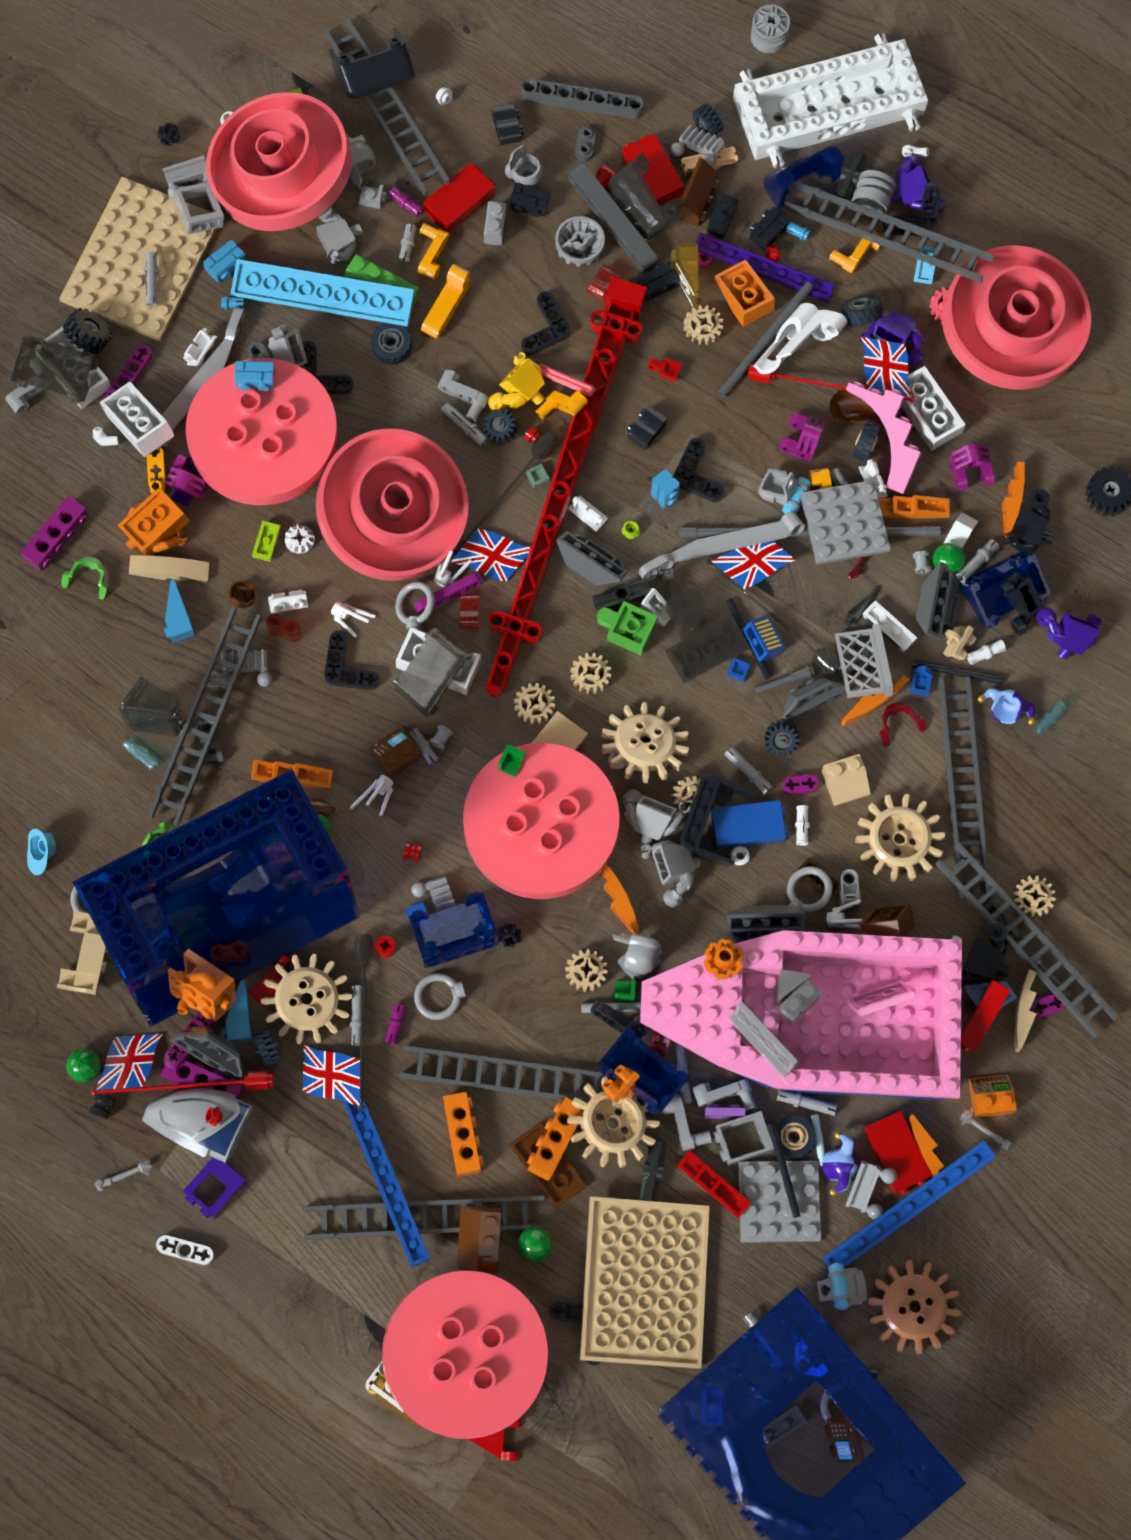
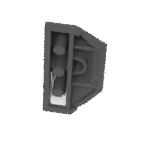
(590, 559)
(938, 602)
(811, 697)
(758, 921)
(212, 1051)

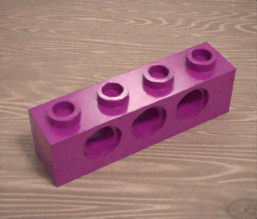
(68, 509)
(196, 1071)

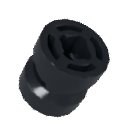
(102, 1106)

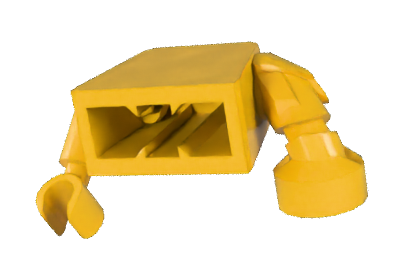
(521, 384)

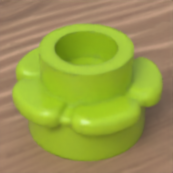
(630, 525)

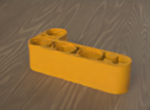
(447, 302)

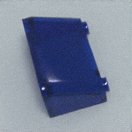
(824, 161)
(985, 591)
(454, 931)
(658, 1078)

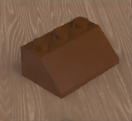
(698, 193)
(889, 921)
(479, 1238)

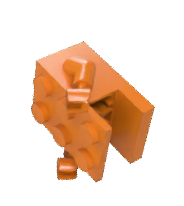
(154, 524)
(202, 987)

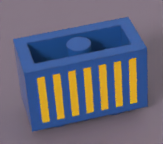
(764, 638)

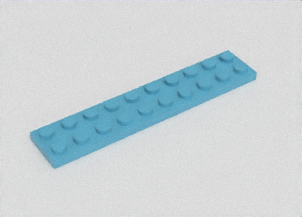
(322, 292)

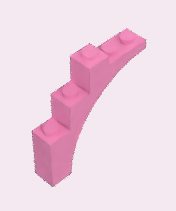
(887, 408)

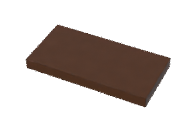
(565, 1179)

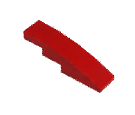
(713, 1184)

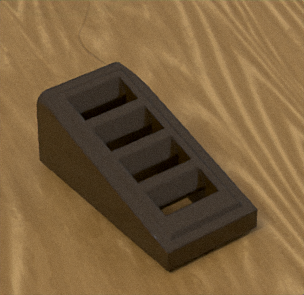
(813, 882)

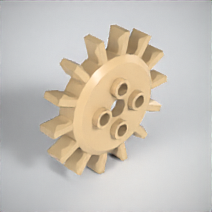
(639, 755)
(915, 829)
(297, 1015)
(631, 1118)

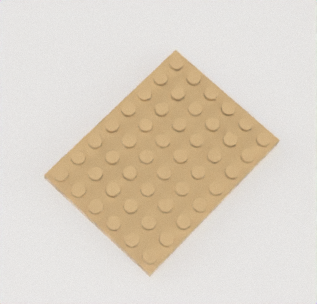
(113, 263)
(645, 1283)

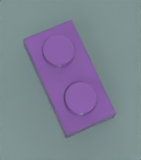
(715, 1111)

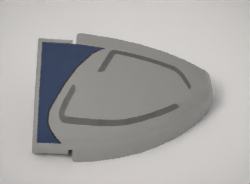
(182, 1120)

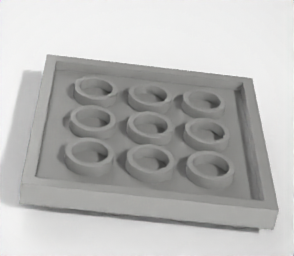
(845, 522)
(770, 1213)

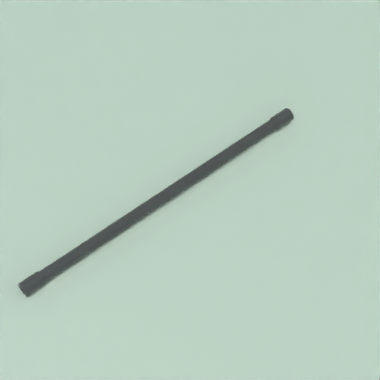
(925, 531)

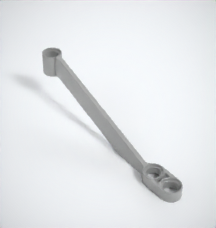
(180, 406)
(788, 525)

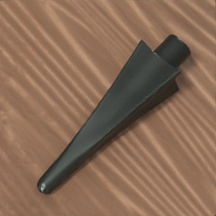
(856, 612)

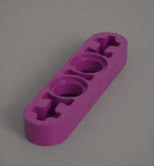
(132, 376)
(451, 591)
(181, 1057)

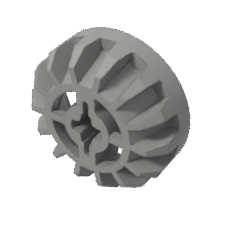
(584, 233)

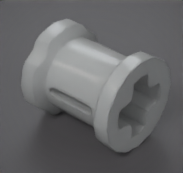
(922, 563)
(441, 737)

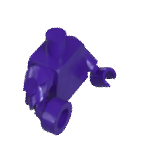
(911, 180)
(899, 330)
(1072, 633)

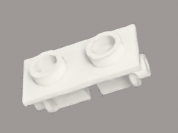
(195, 354)
(871, 472)
(587, 513)
(295, 600)

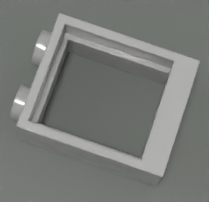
(195, 223)
(762, 1132)

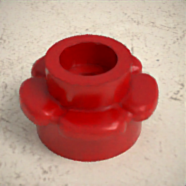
(773, 253)
(532, 434)
(213, 1116)

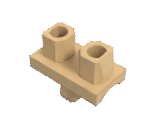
(957, 640)

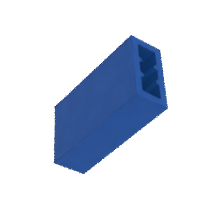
(748, 825)

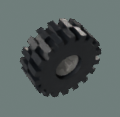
(87, 330)
(1108, 502)

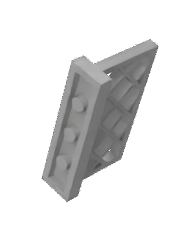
(879, 656)
(763, 1040)

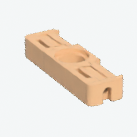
(724, 157)

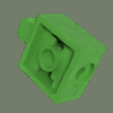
(628, 627)

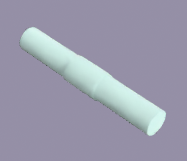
(819, 1138)

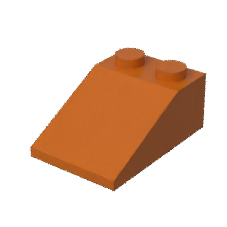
(745, 293)

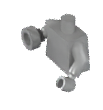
(337, 236)
(287, 345)
(651, 816)
(673, 865)

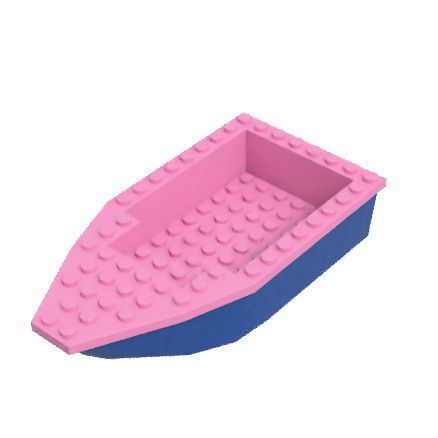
(887, 1053)

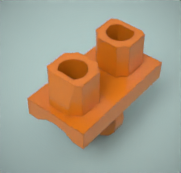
(622, 1086)

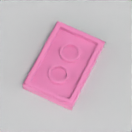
(881, 998)

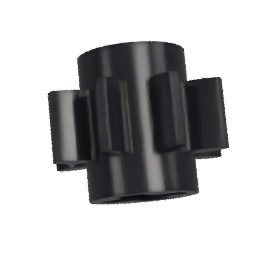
(168, 134)
(509, 935)

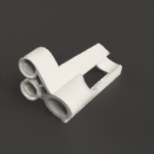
(797, 328)

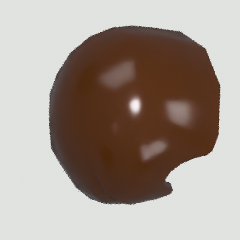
(242, 594)

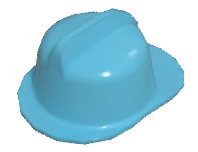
(40, 848)

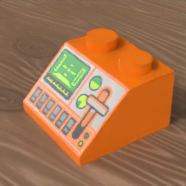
(992, 1096)

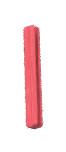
(567, 380)

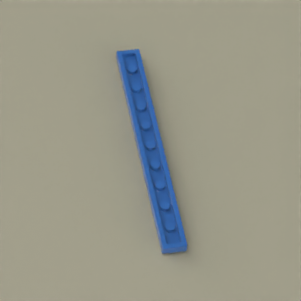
(387, 1184)
(911, 1205)

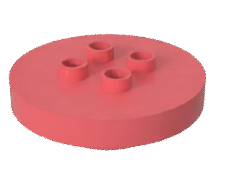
(279, 161)
(1020, 322)
(262, 442)
(391, 504)
(545, 826)
(465, 1354)

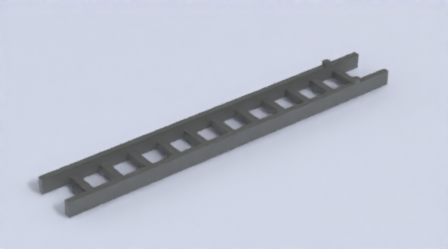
(396, 102)
(883, 241)
(193, 712)
(975, 769)
(1035, 931)
(500, 1062)
(484, 1201)

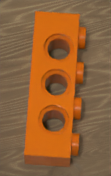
(463, 1165)
(545, 1167)

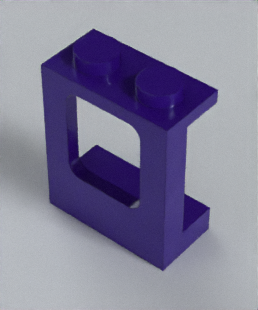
(223, 1173)

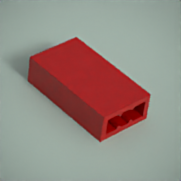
(661, 176)
(460, 198)
(983, 1016)
(897, 1150)

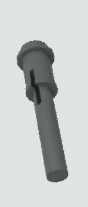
(795, 676)

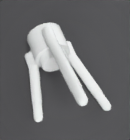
(442, 575)
(342, 611)
(381, 786)
(838, 920)

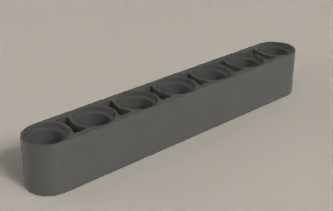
(575, 92)
(612, 217)

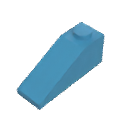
(176, 617)
(238, 1019)

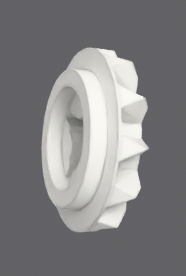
(307, 542)

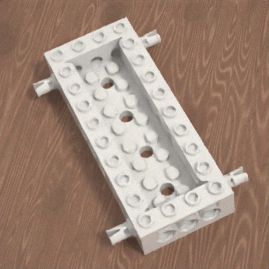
(823, 87)

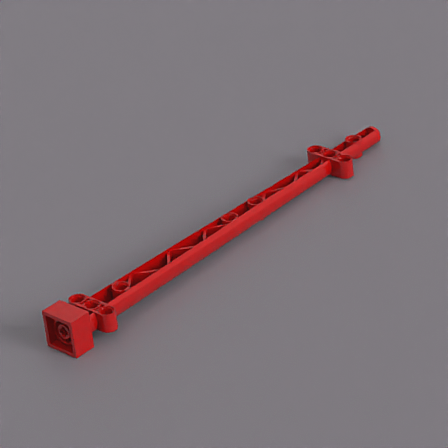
(623, 308)

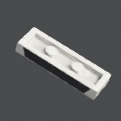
(890, 626)

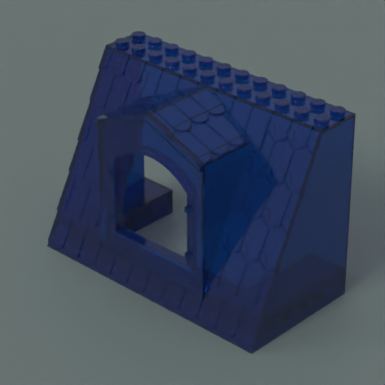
(271, 892)
(754, 1381)

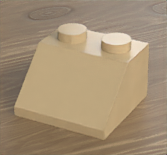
(846, 779)

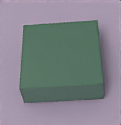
(537, 475)

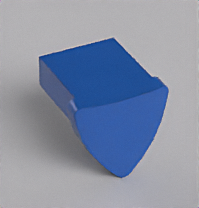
(921, 680)

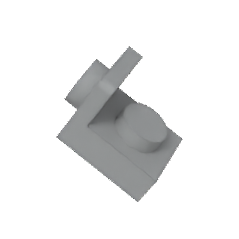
(372, 196)

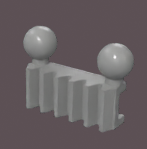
(699, 142)
(185, 172)
(255, 662)
(439, 892)
(864, 1185)

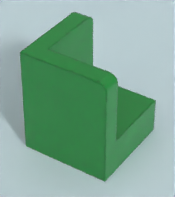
(511, 760)
(624, 991)

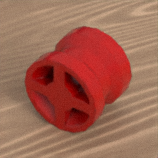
(412, 852)
(385, 951)

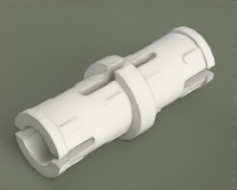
(986, 652)
(802, 825)

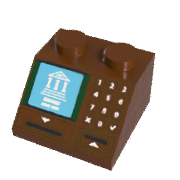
(395, 752)
(845, 1440)

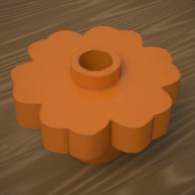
(720, 968)

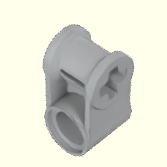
(849, 892)

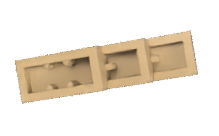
(168, 567)
(1024, 1017)

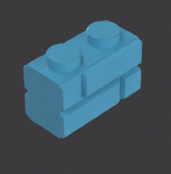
(223, 261)
(254, 375)
(665, 489)

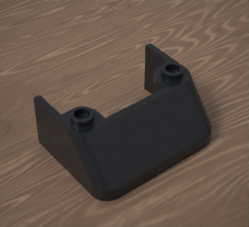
(374, 71)
(709, 790)

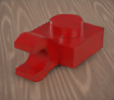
(668, 369)

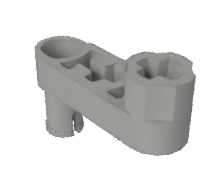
(450, 385)
(18, 398)
(742, 1088)
(686, 1139)

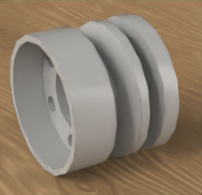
(770, 28)
(874, 190)

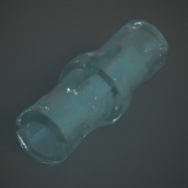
(1050, 717)
(140, 754)

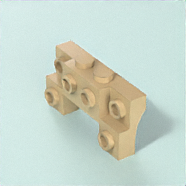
(90, 961)

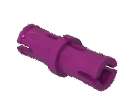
(405, 201)
(395, 1024)

